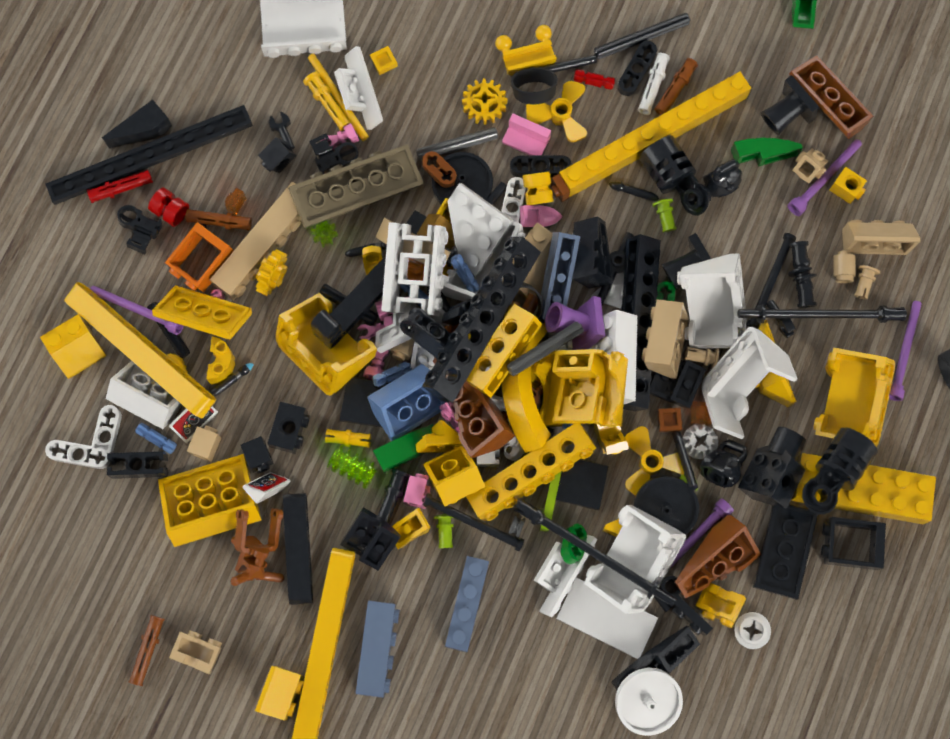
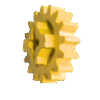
(494, 101)
(271, 272)

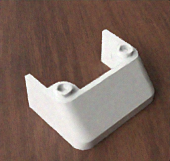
(738, 374)

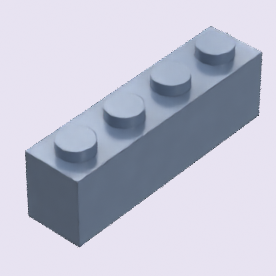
(559, 270)
(467, 604)
(376, 649)

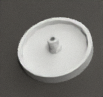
(648, 701)

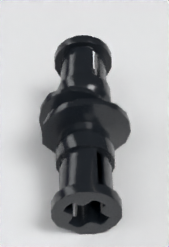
(802, 274)

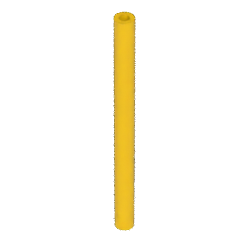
(338, 98)

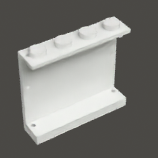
(302, 27)

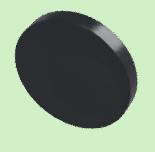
(470, 171)
(669, 501)

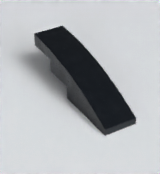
(663, 656)

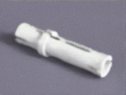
(656, 75)

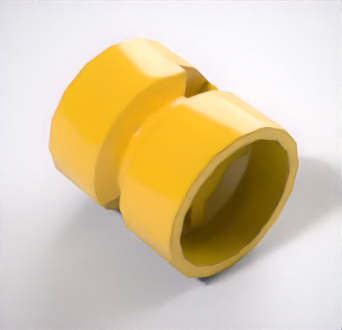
(538, 188)

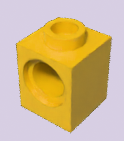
(848, 177)

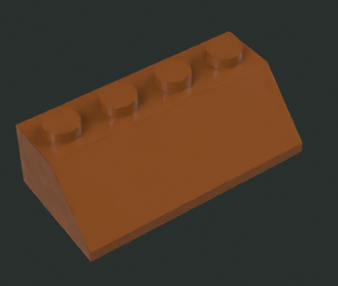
(832, 96)

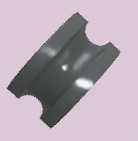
(516, 526)

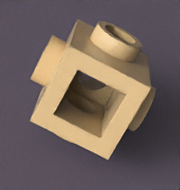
(810, 165)

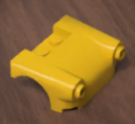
(582, 387)

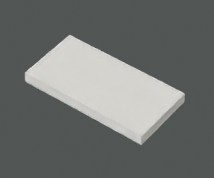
(604, 621)

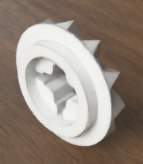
(700, 451)
(761, 624)

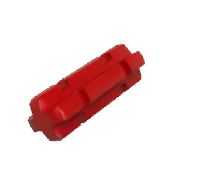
(594, 79)

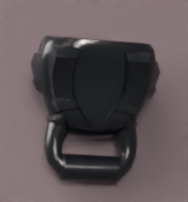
(724, 179)
(722, 466)

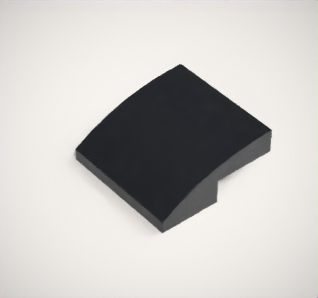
(679, 391)
(370, 539)

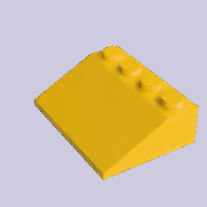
(206, 500)

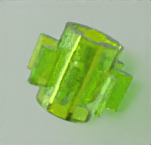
(326, 227)

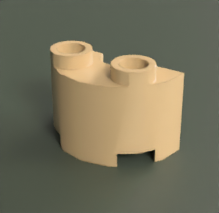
(196, 652)

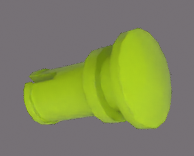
(665, 213)
(445, 530)

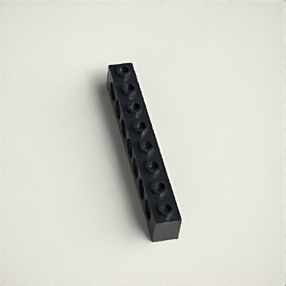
(638, 299)
(481, 331)

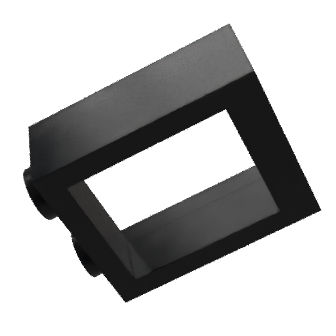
(877, 543)

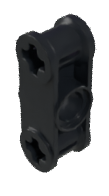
(425, 331)

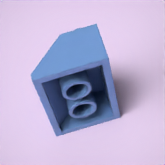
(404, 403)

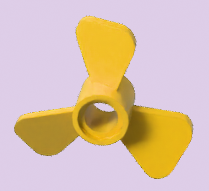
(543, 112)
(639, 442)

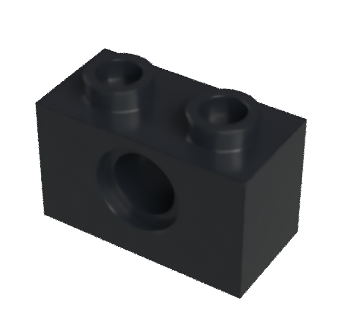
(287, 415)

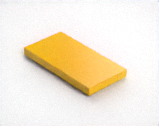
(202, 312)

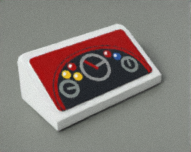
(187, 423)
(266, 486)

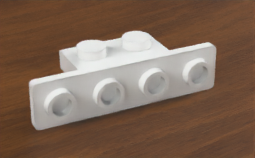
(357, 88)
(558, 577)

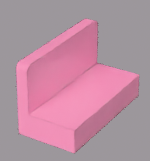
(526, 136)

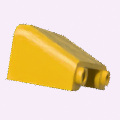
(324, 366)
(856, 394)

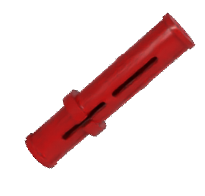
(119, 186)

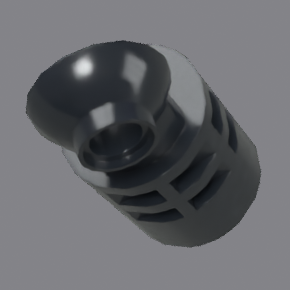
(674, 171)
(838, 468)

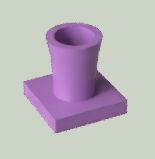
(588, 315)

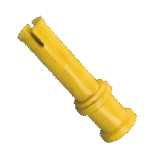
(322, 93)

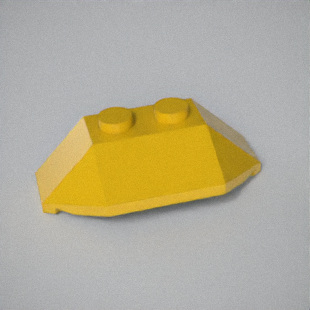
(773, 385)

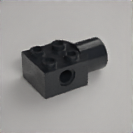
(775, 469)

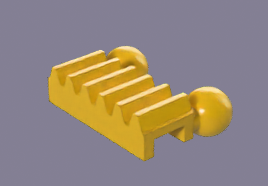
(527, 56)

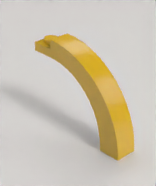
(521, 405)

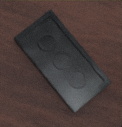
(785, 551)

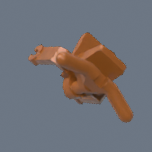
(253, 552)

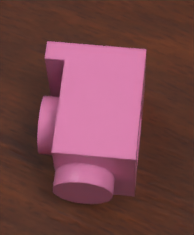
(416, 490)

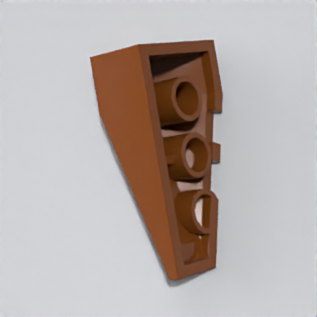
(480, 422)
(723, 551)

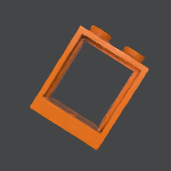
(187, 246)

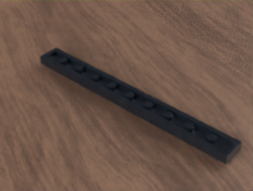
(149, 154)

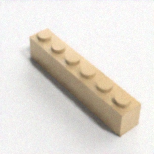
(265, 237)

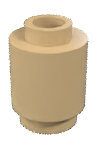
(844, 267)
(403, 351)

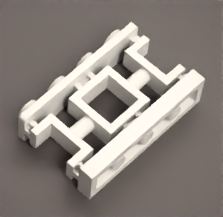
(397, 268)

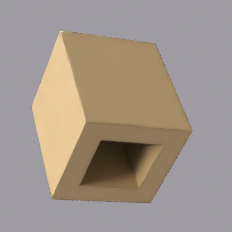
(204, 443)

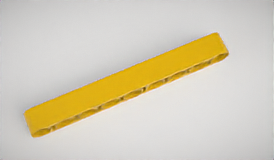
(140, 350)
(324, 644)

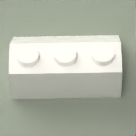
(142, 396)

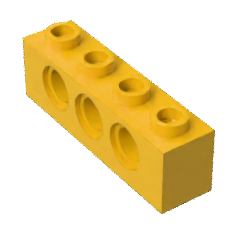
(513, 344)

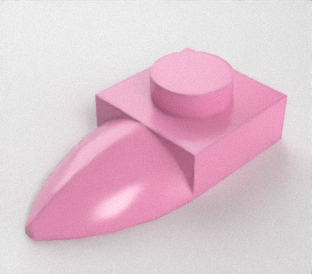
(535, 214)

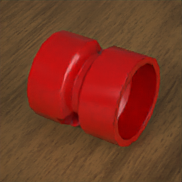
(165, 204)

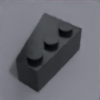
(593, 256)

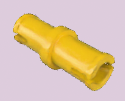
(348, 438)

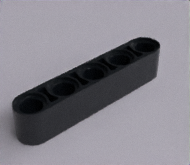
(297, 549)

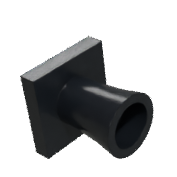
(795, 103)
(697, 254)

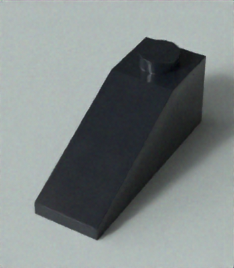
(141, 126)

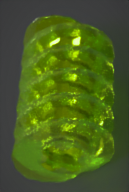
(352, 467)

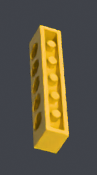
(519, 472)

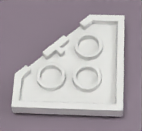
(476, 227)

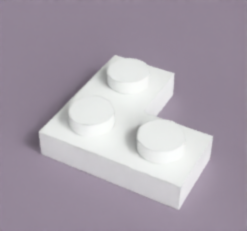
(392, 334)

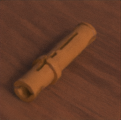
(680, 80)
(217, 219)
(137, 677)

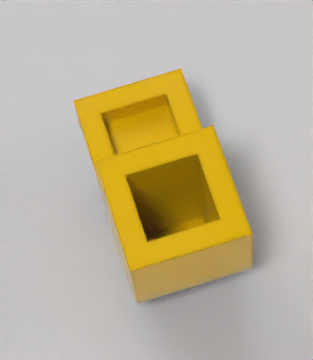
(610, 439)

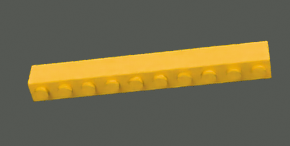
(674, 122)

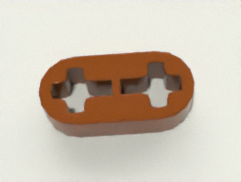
(442, 166)

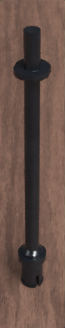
(882, 314)
(538, 517)

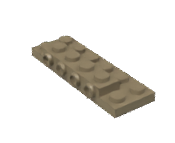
(355, 185)

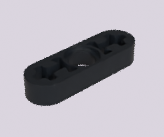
(637, 59)
(524, 160)

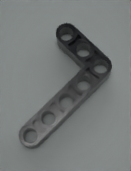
(334, 326)

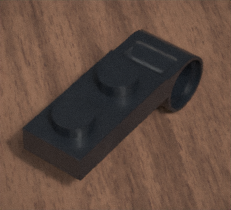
(682, 609)

